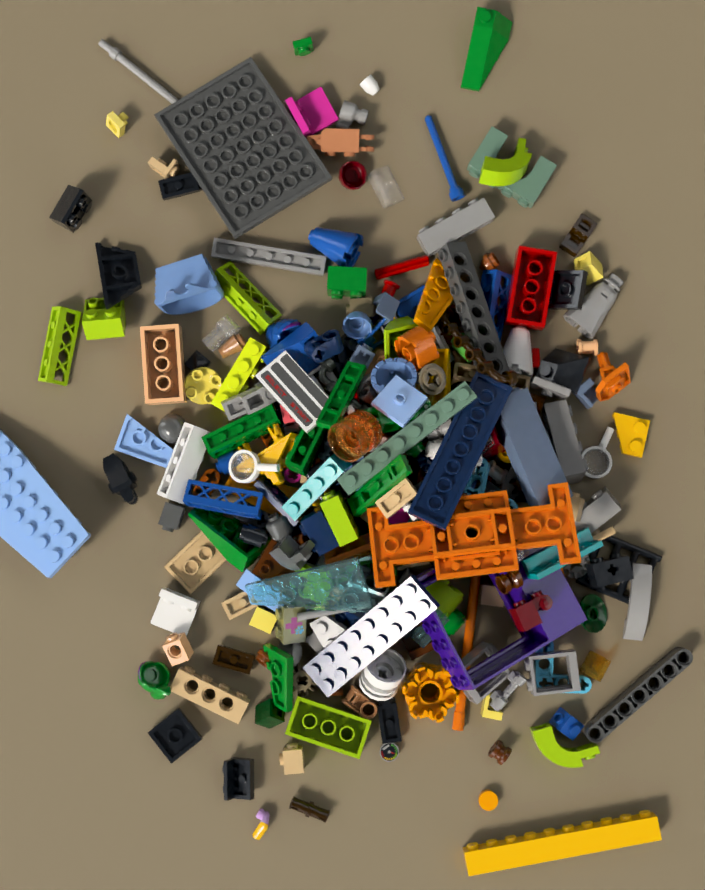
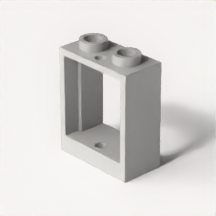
(572, 669)
(485, 689)

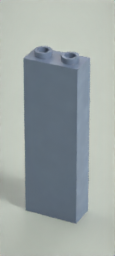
(529, 447)

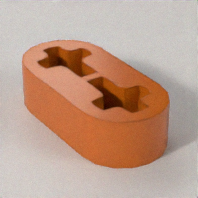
(205, 478)

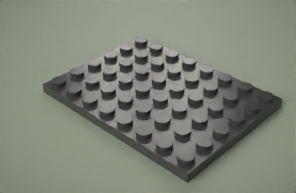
(243, 147)

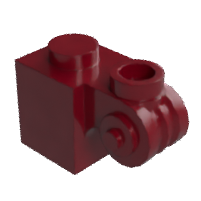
(526, 612)

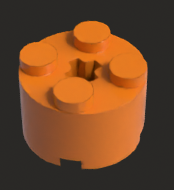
(417, 347)

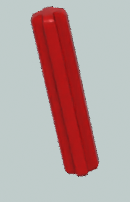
(401, 267)

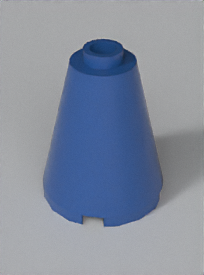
(337, 245)

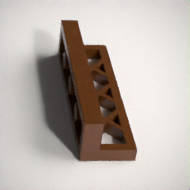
(357, 548)

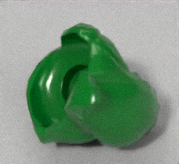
(155, 679)

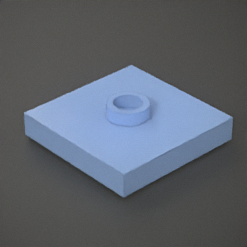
(399, 401)

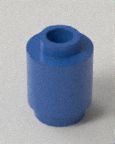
(223, 462)

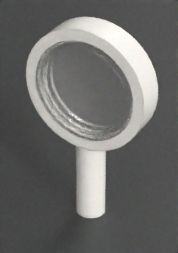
(598, 458)
(246, 466)

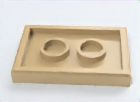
(195, 563)

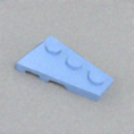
(142, 443)

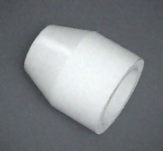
(370, 85)

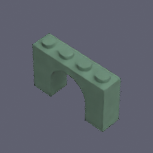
(526, 189)

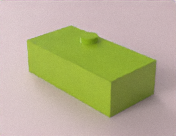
(328, 727)

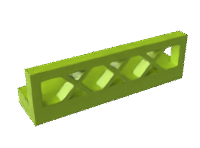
(242, 299)
(54, 341)

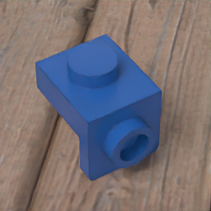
(566, 723)

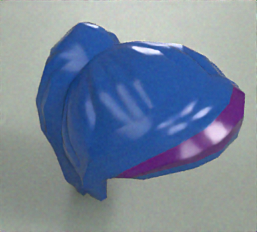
(278, 331)

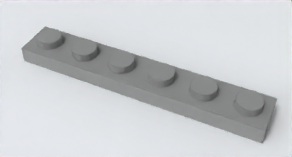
(268, 256)

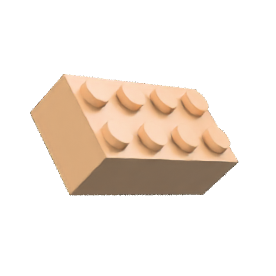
(163, 364)

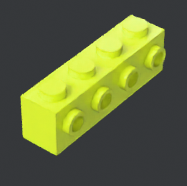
(241, 372)

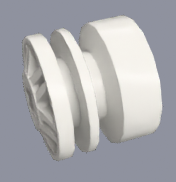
(383, 676)

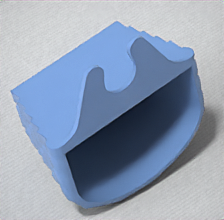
(186, 286)

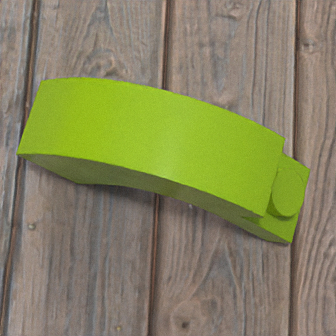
(506, 171)
(560, 755)

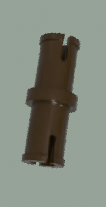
(309, 809)

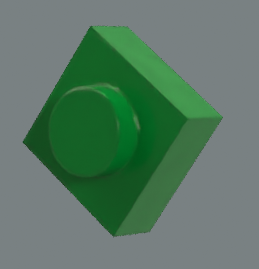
(303, 46)

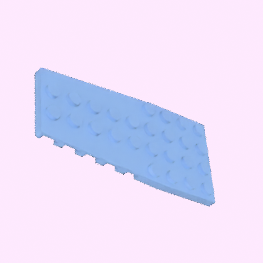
(33, 514)

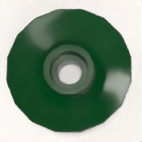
(595, 613)

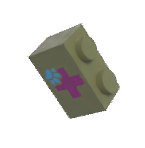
(289, 628)

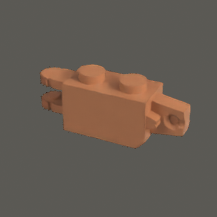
(339, 140)

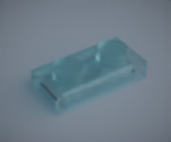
(420, 635)

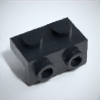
(238, 778)

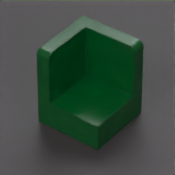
(268, 715)

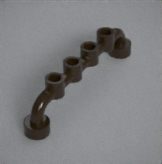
(449, 327)

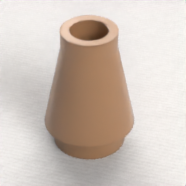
(233, 345)

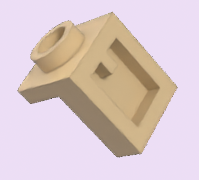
(161, 167)

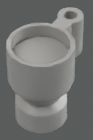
(349, 113)

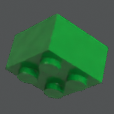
(346, 282)

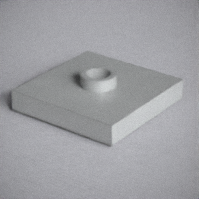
(549, 388)

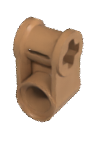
(359, 702)

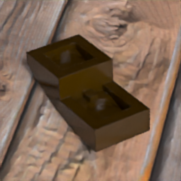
(578, 235)

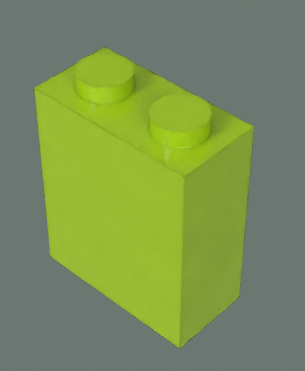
(339, 517)

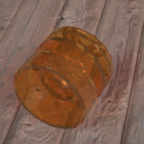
(355, 435)

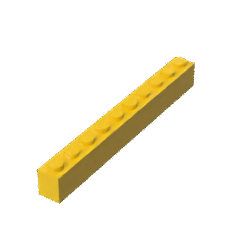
(561, 843)

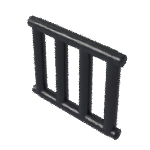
(636, 551)

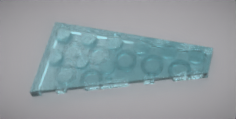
(323, 587)

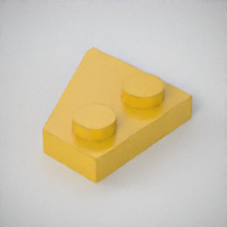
(631, 433)

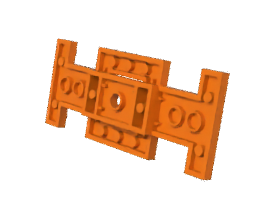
(498, 530)

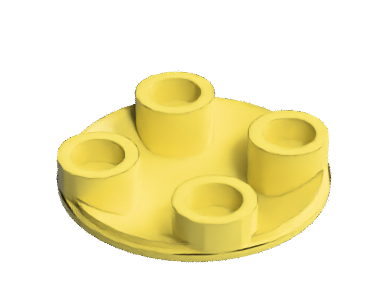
(202, 385)

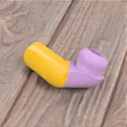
(263, 825)

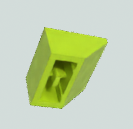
(103, 322)

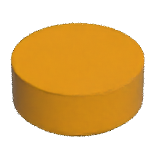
(488, 800)

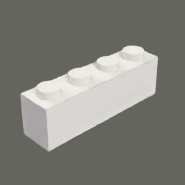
(183, 463)

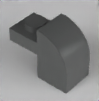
(291, 554)

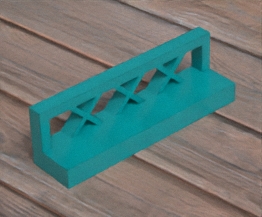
(547, 559)

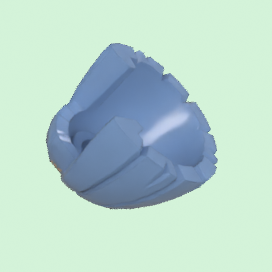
(386, 371)

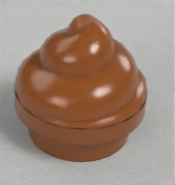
(489, 262)
(262, 657)

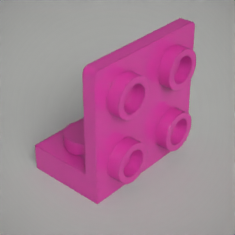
(312, 112)

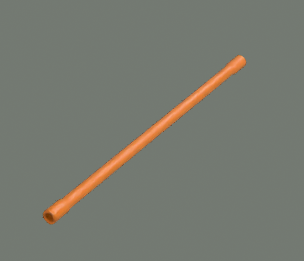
(459, 713)

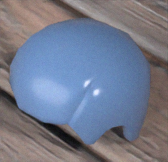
(357, 325)

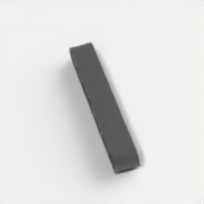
(628, 695)

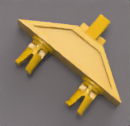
(275, 453)

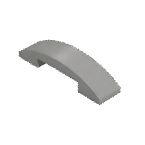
(638, 602)

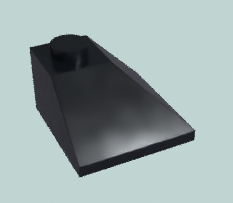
(564, 369)

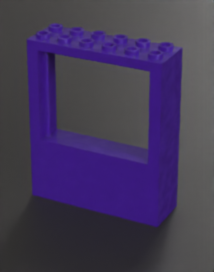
(558, 620)

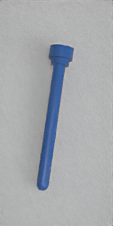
(456, 193)

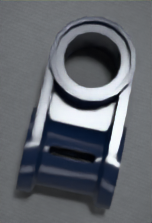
(326, 346)

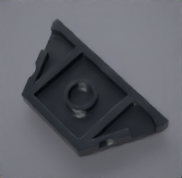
(118, 273)

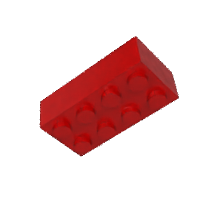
(530, 288)

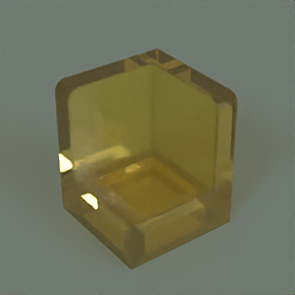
(595, 665)

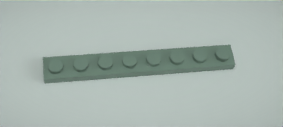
(407, 437)

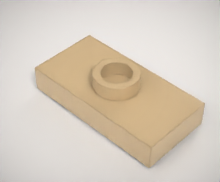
(597, 535)

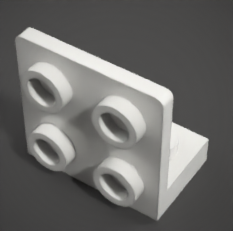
(175, 611)

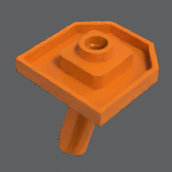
(612, 379)

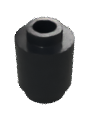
(253, 535)

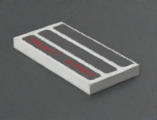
(293, 390)

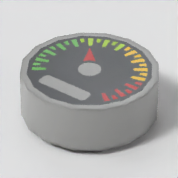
(389, 751)

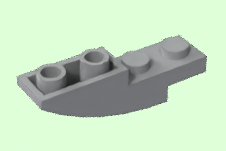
(247, 401)

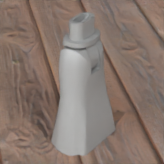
(595, 306)

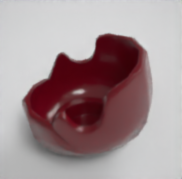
(352, 175)

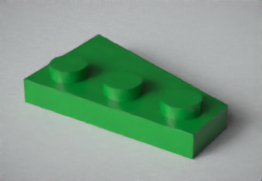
(281, 667)

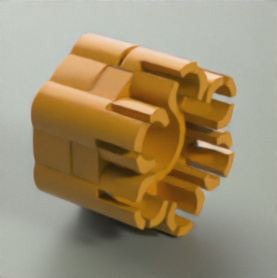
(435, 706)

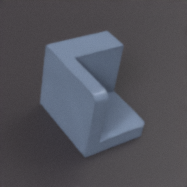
(386, 306)
(586, 393)

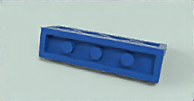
(492, 290)
(223, 506)

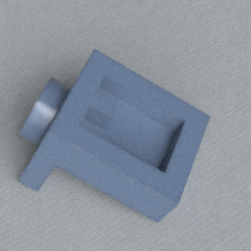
(363, 355)

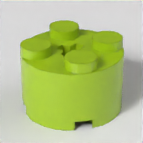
(446, 596)

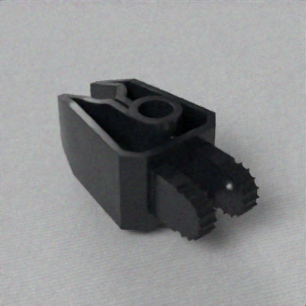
(120, 478)

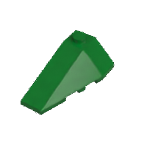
(487, 41)
(225, 535)

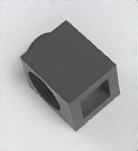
(171, 516)

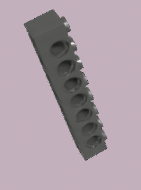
(471, 303)

